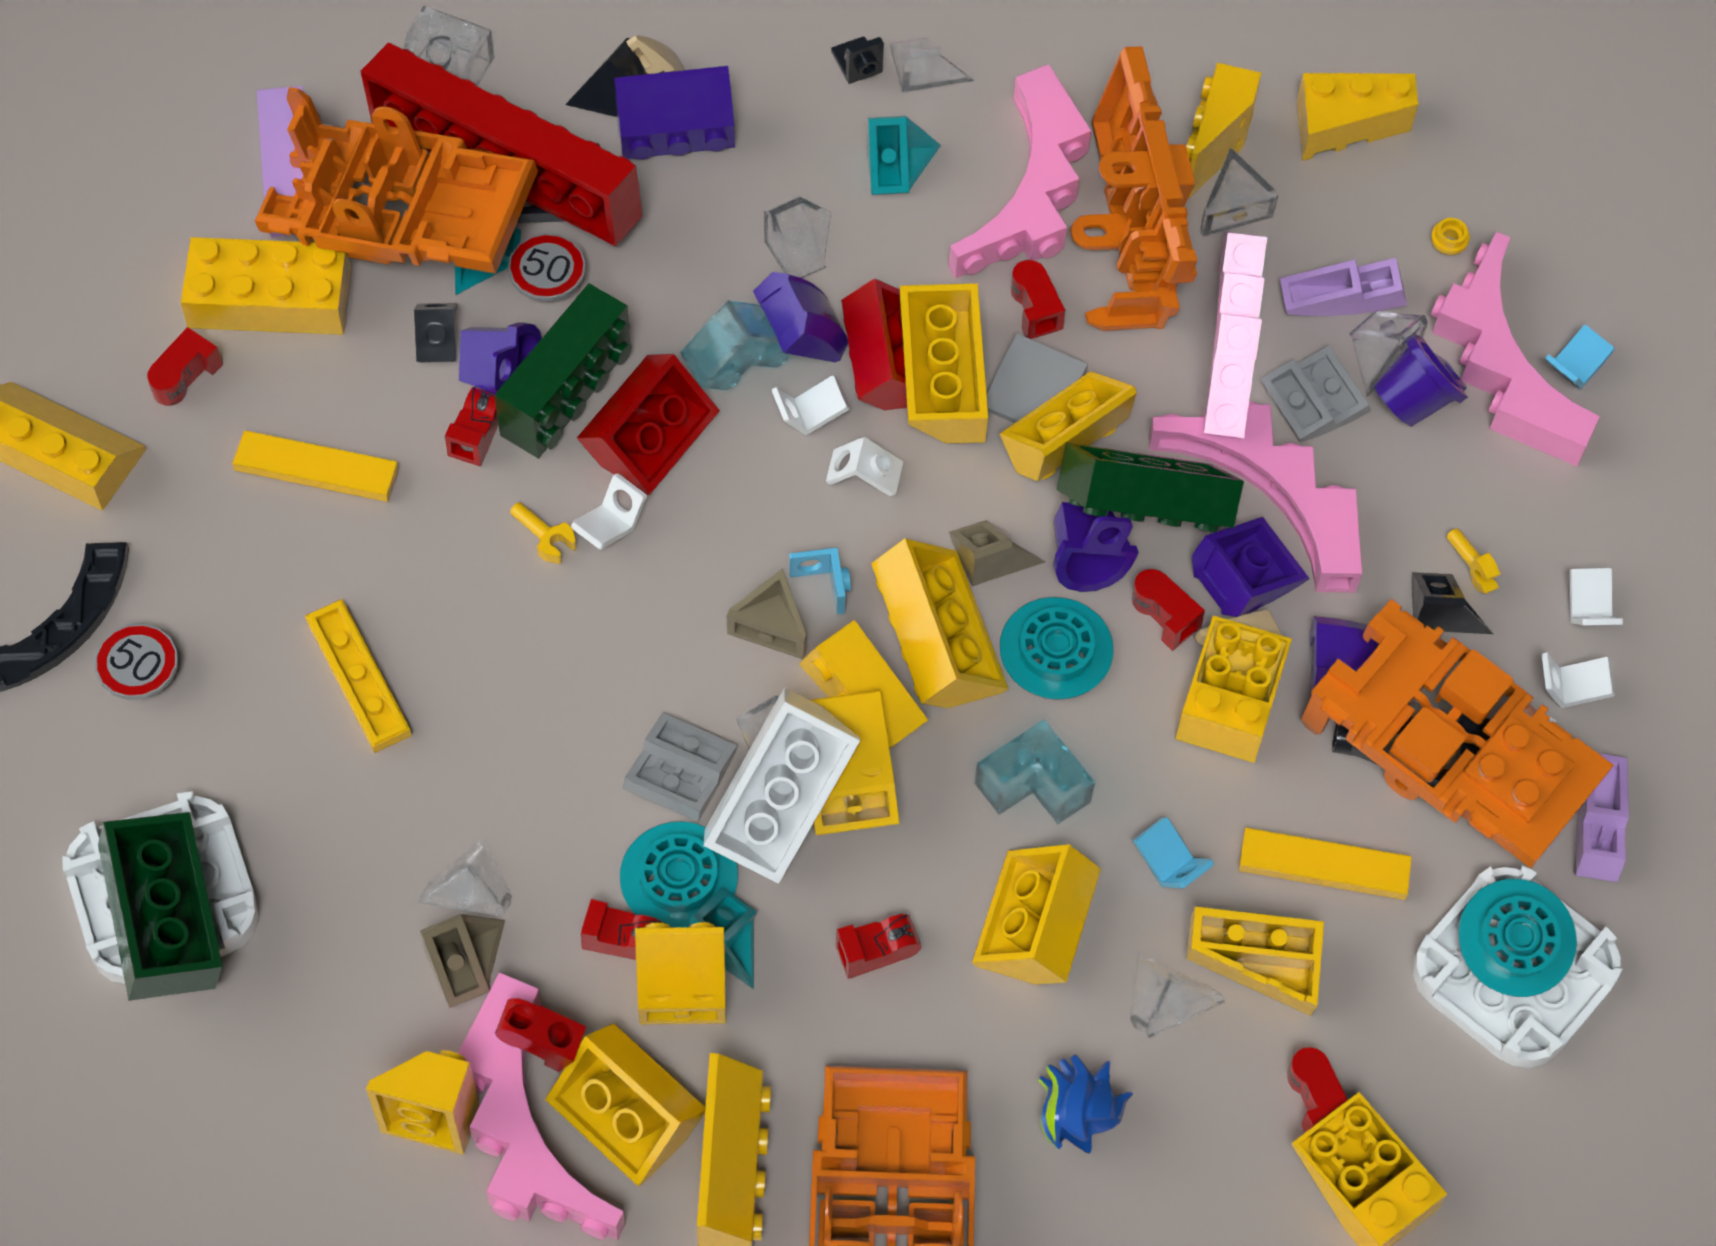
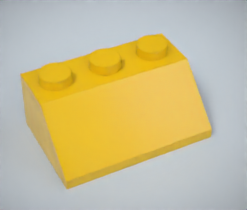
(1075, 415)
(1037, 914)
(427, 1100)
(625, 1103)

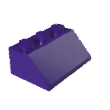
(675, 112)

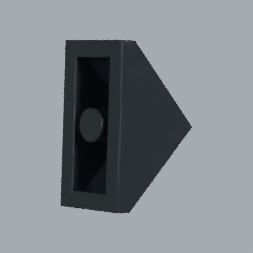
(599, 90)
(1441, 603)

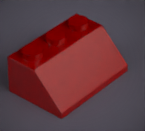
(876, 344)
(649, 422)

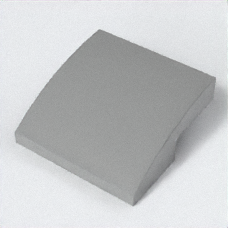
(1030, 377)
(1315, 394)
(680, 767)

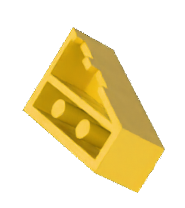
(1353, 108)
(852, 665)
(1260, 952)

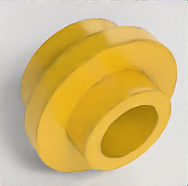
(1450, 228)

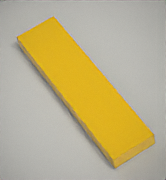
(315, 466)
(358, 676)
(1325, 863)

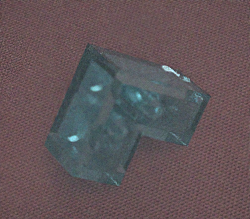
(732, 343)
(1036, 765)

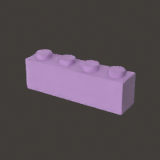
(276, 143)

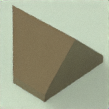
(989, 553)
(769, 618)
(463, 955)

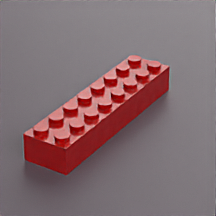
(573, 175)

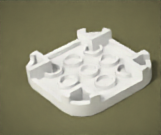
(224, 873)
(1512, 1028)

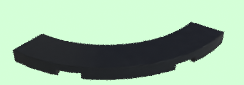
(74, 623)

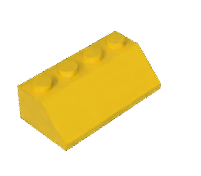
(944, 361)
(63, 447)
(938, 624)
(731, 1154)

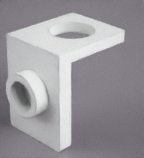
(812, 407)
(867, 462)
(610, 521)
(1592, 597)
(1579, 681)

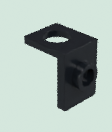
(862, 58)
(435, 332)

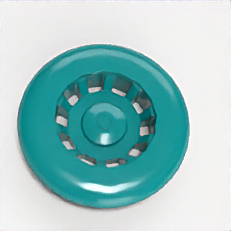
(1057, 642)
(675, 871)
(1518, 937)

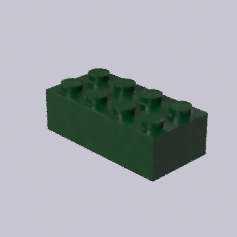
(563, 371)
(1149, 487)
(159, 906)

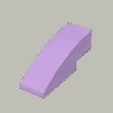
(1344, 289)
(1603, 825)

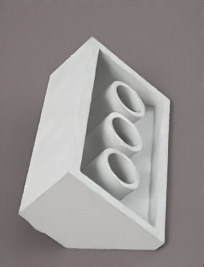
(780, 786)

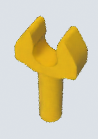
(546, 534)
(1482, 567)

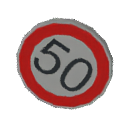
(547, 267)
(136, 661)

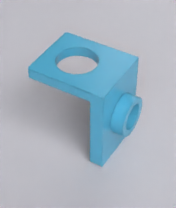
(1582, 356)
(828, 563)
(1169, 856)

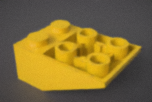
(1221, 119)
(1233, 689)
(866, 787)
(681, 974)
(1368, 1174)

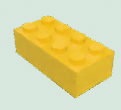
(265, 286)

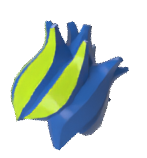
(1079, 1104)

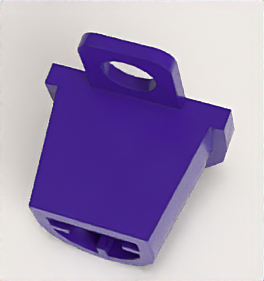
(493, 353)
(1419, 383)
(1091, 548)

